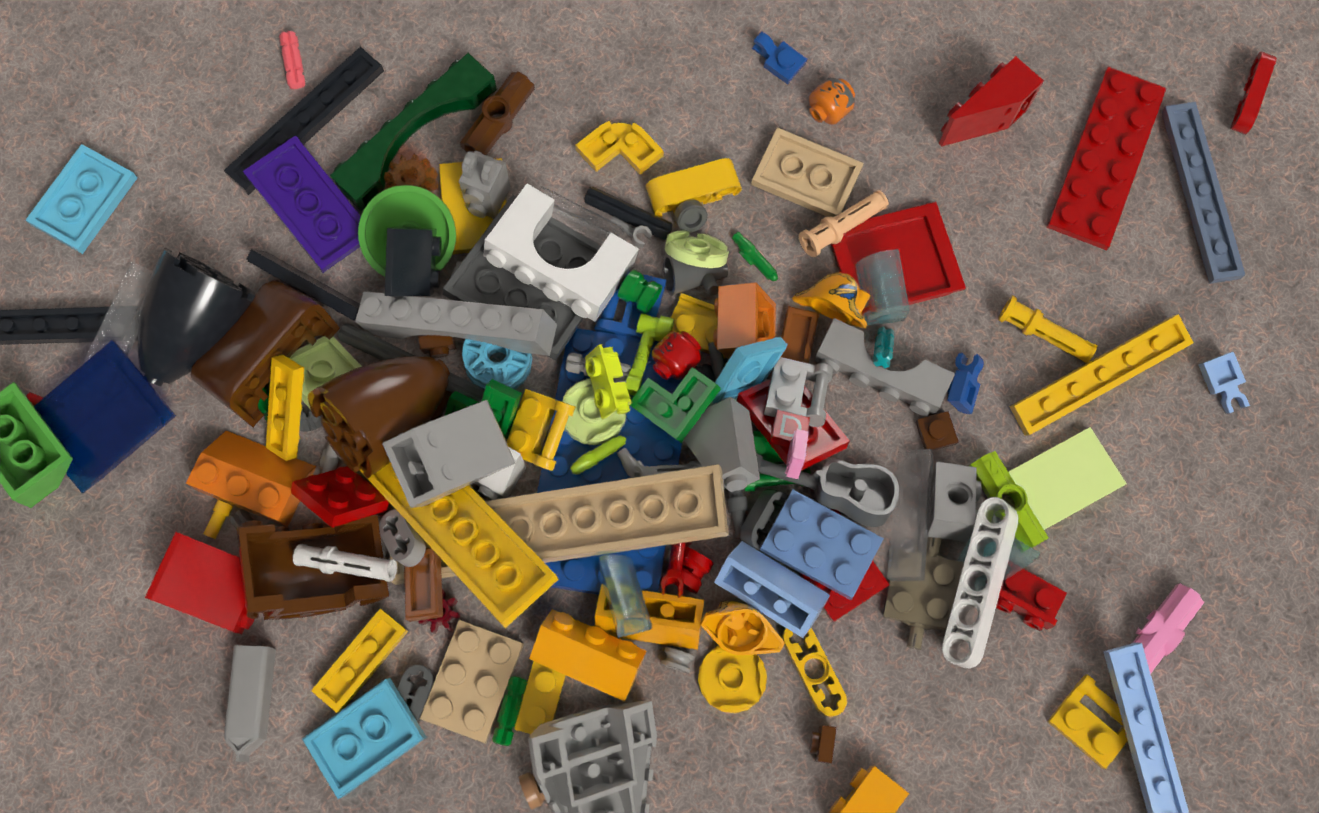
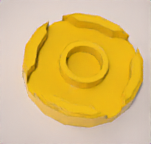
(724, 687)

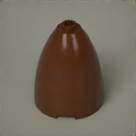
(377, 405)

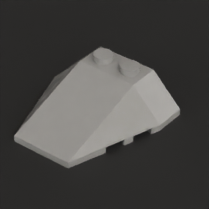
(596, 759)

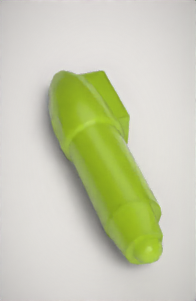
(592, 457)

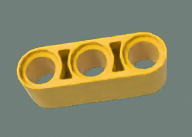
(702, 183)

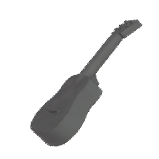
(858, 490)

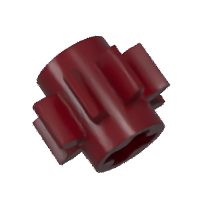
(443, 621)

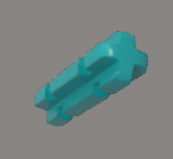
(883, 347)

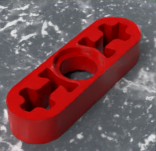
(1255, 90)

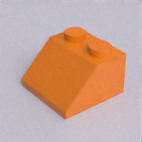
(744, 317)

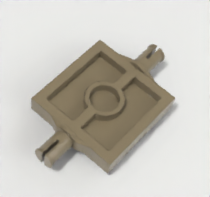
(926, 602)

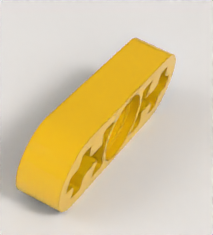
(818, 696)

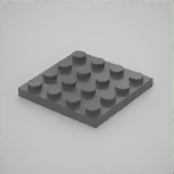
(482, 282)

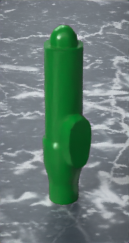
(753, 256)

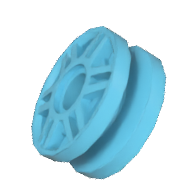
(480, 369)

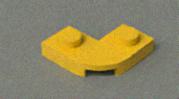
(623, 139)

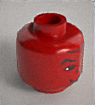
(676, 355)

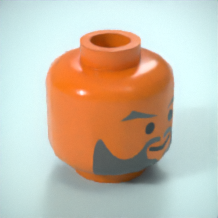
(831, 101)

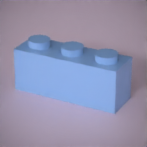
(772, 589)

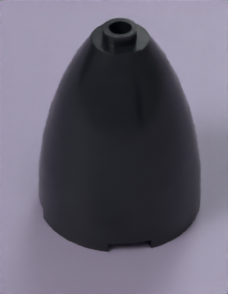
(185, 315)

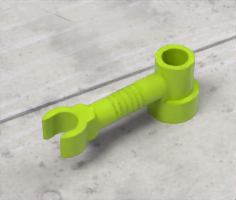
(652, 330)

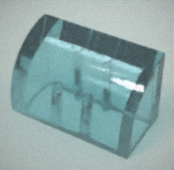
(884, 282)
(624, 595)

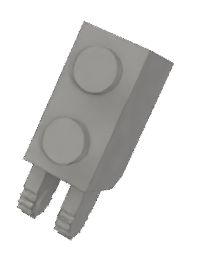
(483, 184)

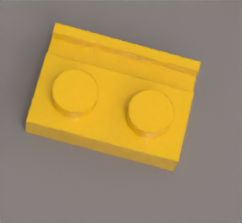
(695, 318)

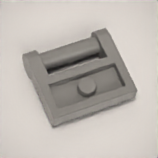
(788, 386)

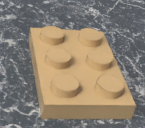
(807, 173)
(472, 681)

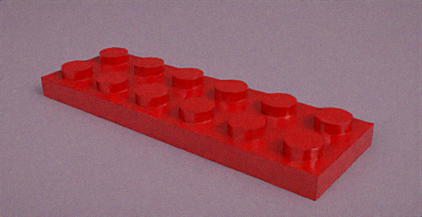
(1106, 158)

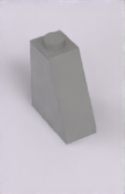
(726, 438)

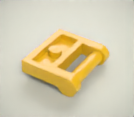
(532, 427)
(1085, 728)

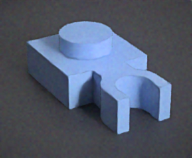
(1222, 377)

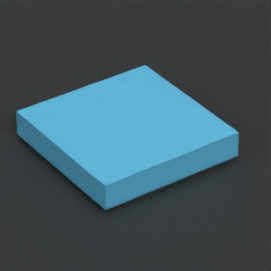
(748, 367)

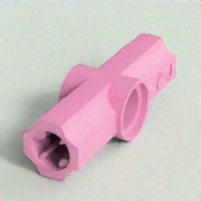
(1167, 623)

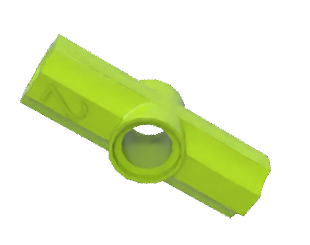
(998, 482)

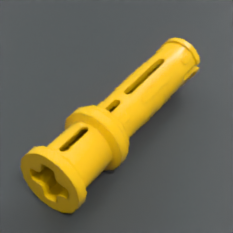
(1034, 323)

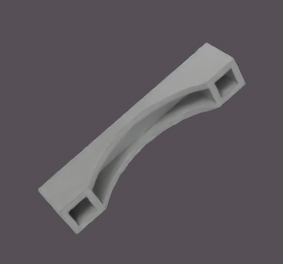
(501, 325)

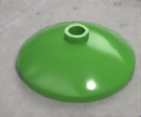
(404, 208)

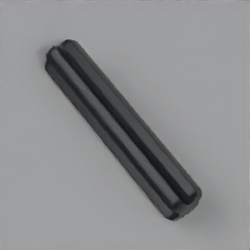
(627, 212)

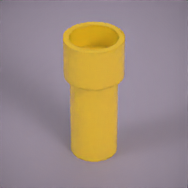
(221, 511)

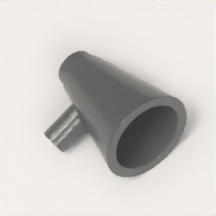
(684, 277)

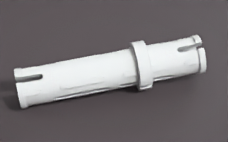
(331, 560)

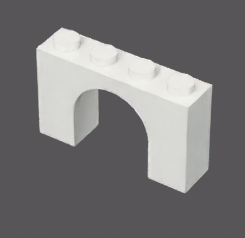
(581, 288)

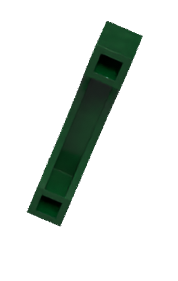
(459, 89)

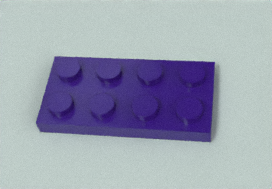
(307, 203)

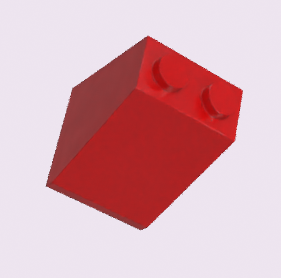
(201, 584)

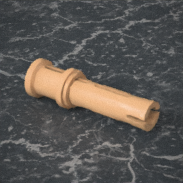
(832, 228)

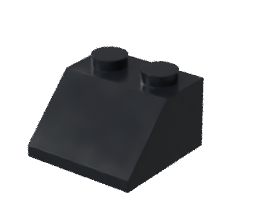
(412, 261)

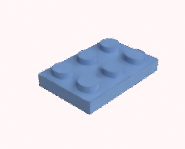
(821, 544)

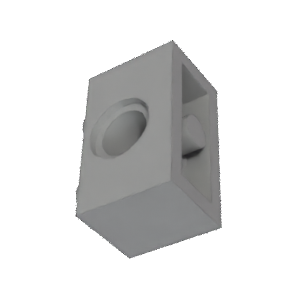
(947, 518)

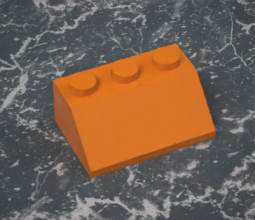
(249, 477)

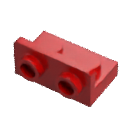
(1032, 599)

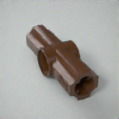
(506, 101)

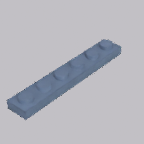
(1202, 193)

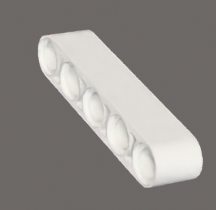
(986, 599)

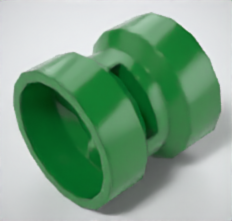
(640, 291)

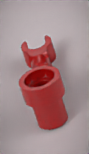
(675, 567)

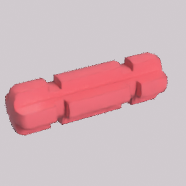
(292, 60)

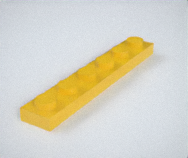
(1101, 375)

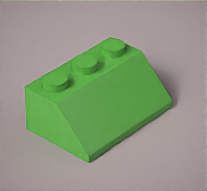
(30, 452)

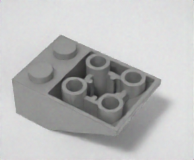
(448, 454)

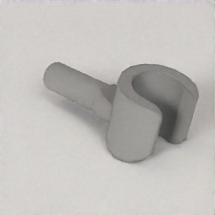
(632, 232)

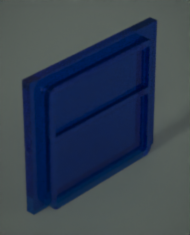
(103, 414)

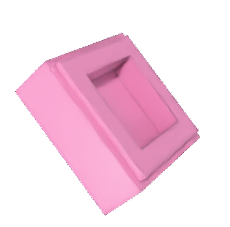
(796, 454)

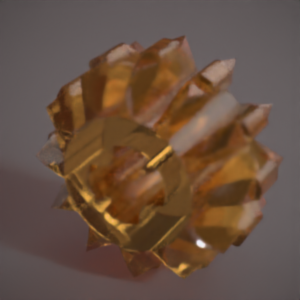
(410, 171)

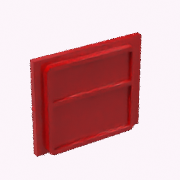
(923, 247)

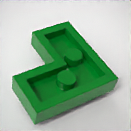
(502, 401)
(676, 411)

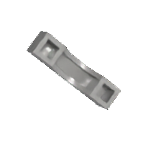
(920, 386)

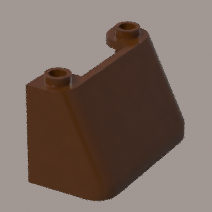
(270, 327)

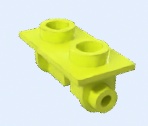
(601, 367)

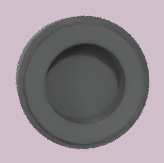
(690, 215)

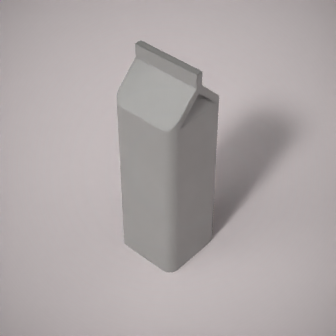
(249, 699)

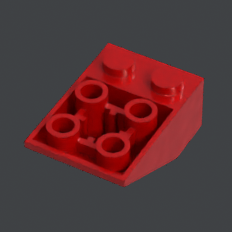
(993, 104)

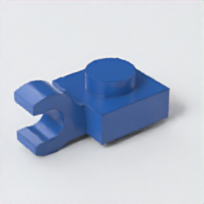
(781, 60)
(965, 387)

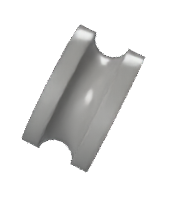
(677, 660)

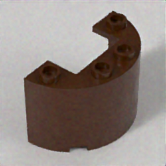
(291, 591)

